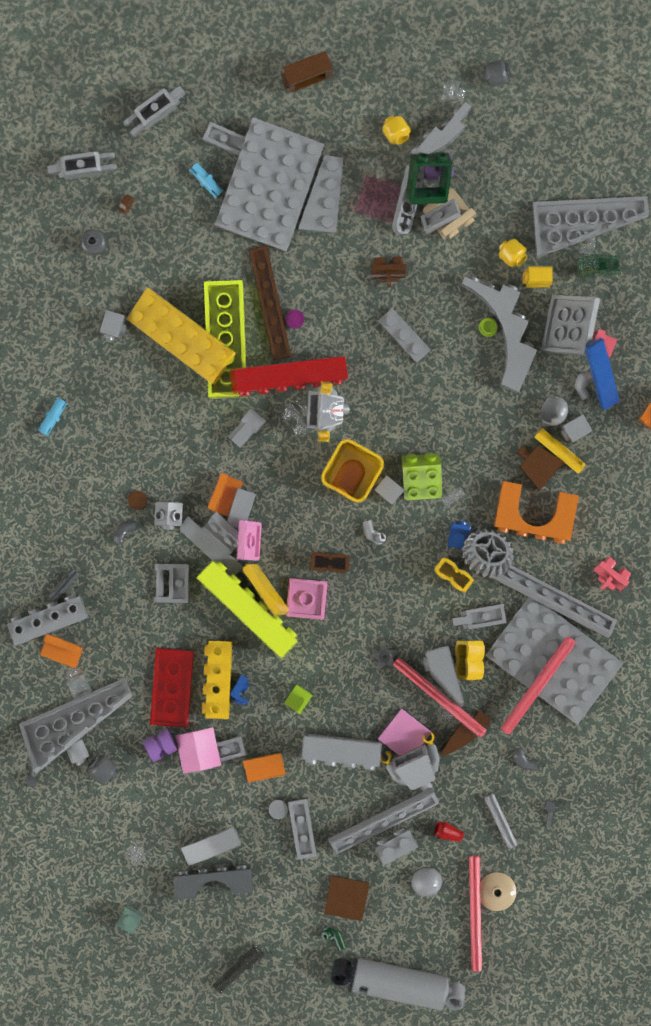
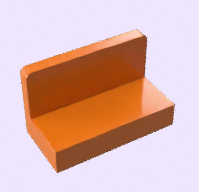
(224, 494)
(61, 650)
(264, 767)

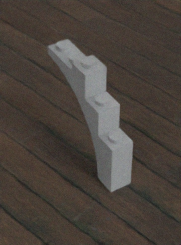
(501, 303)

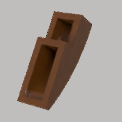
(463, 735)

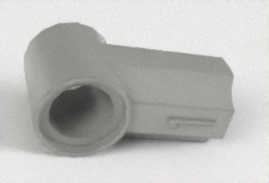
(249, 424)

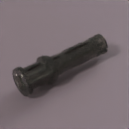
(245, 963)

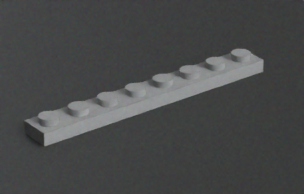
(558, 601)

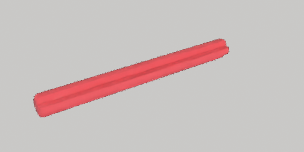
(538, 685)
(439, 697)
(475, 913)

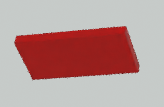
(172, 687)

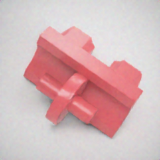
(610, 577)

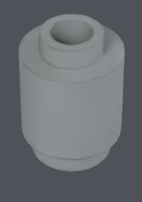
(77, 752)

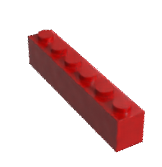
(288, 375)

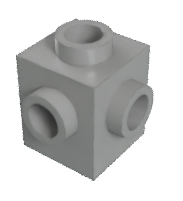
(168, 514)

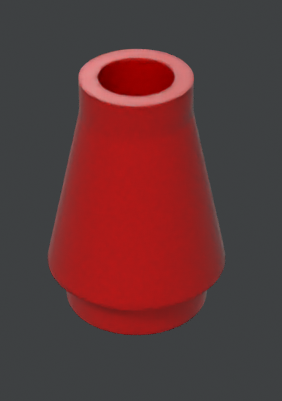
(448, 832)

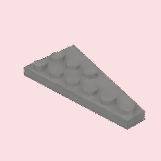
(573, 221)
(61, 727)

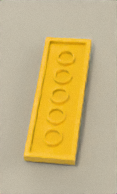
(181, 336)

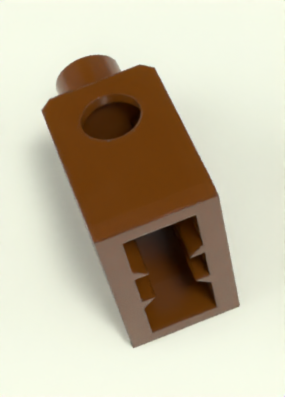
(538, 465)

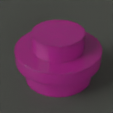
(294, 319)

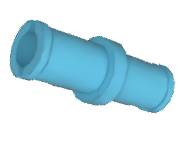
(206, 180)
(52, 416)

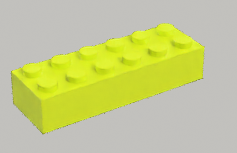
(227, 323)
(247, 609)

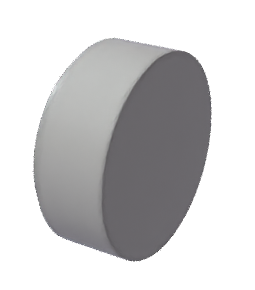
(278, 809)

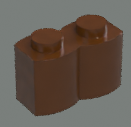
(323, 562)

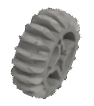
(484, 550)

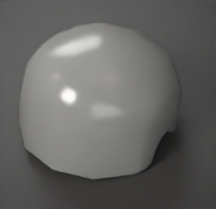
(554, 411)
(427, 881)

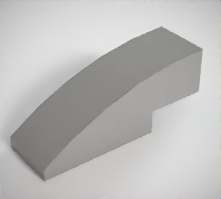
(211, 846)

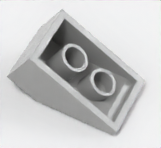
(442, 670)

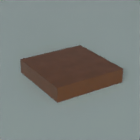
(346, 898)

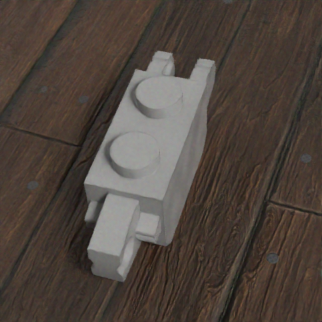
(155, 109)
(81, 165)

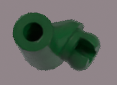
(334, 935)

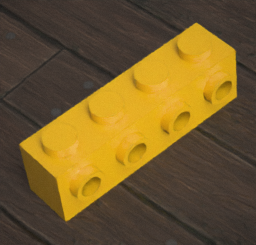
(218, 679)

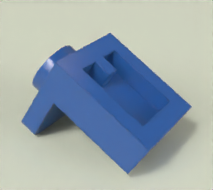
(458, 534)
(240, 686)

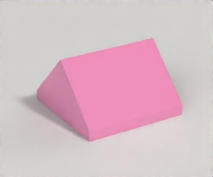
(198, 750)

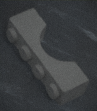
(237, 879)

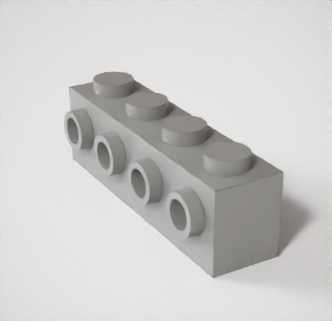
(47, 620)

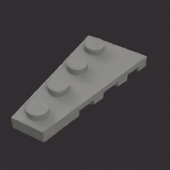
(323, 203)

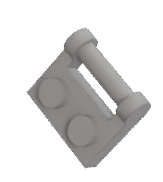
(177, 583)

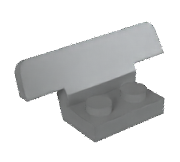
(215, 539)

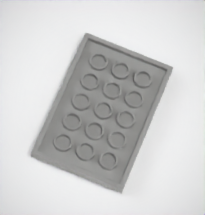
(269, 184)
(531, 642)

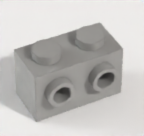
(395, 846)

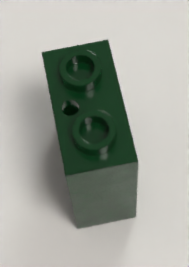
(429, 195)

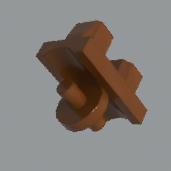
(388, 272)

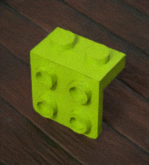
(422, 476)

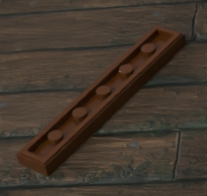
(270, 303)

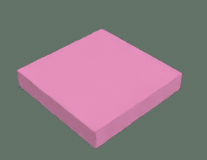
(249, 540)
(306, 598)
(404, 733)

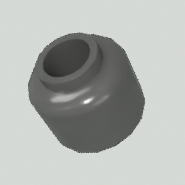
(497, 73)
(95, 248)
(102, 769)

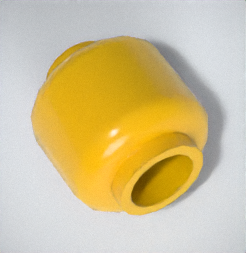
(396, 130)
(513, 253)

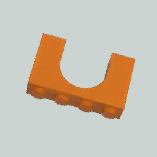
(558, 528)

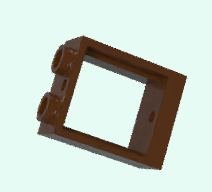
(307, 72)

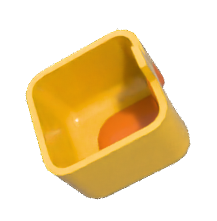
(352, 471)

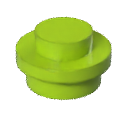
(488, 327)

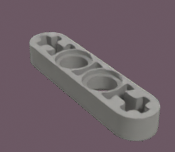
(407, 222)

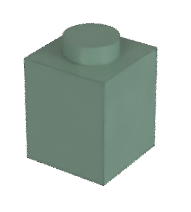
(129, 919)

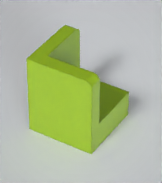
(298, 699)

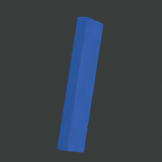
(602, 373)

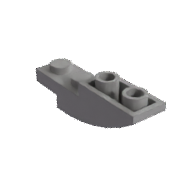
(437, 140)

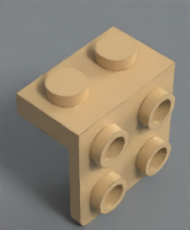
(452, 228)

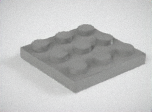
(570, 324)

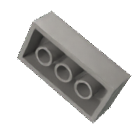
(341, 750)

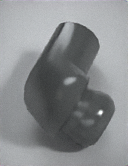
(121, 531)

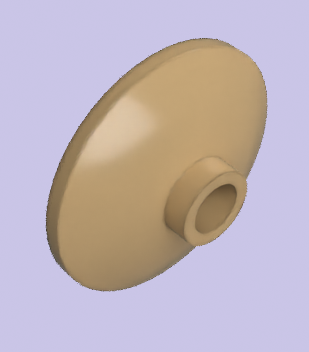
(490, 884)

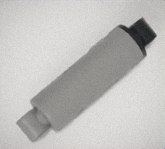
(398, 984)

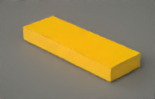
(560, 450)

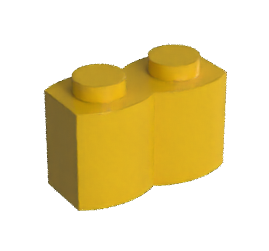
(537, 277)
(458, 578)
(469, 659)

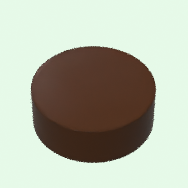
(126, 204)
(137, 500)

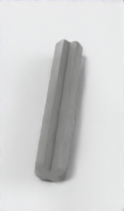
(500, 821)

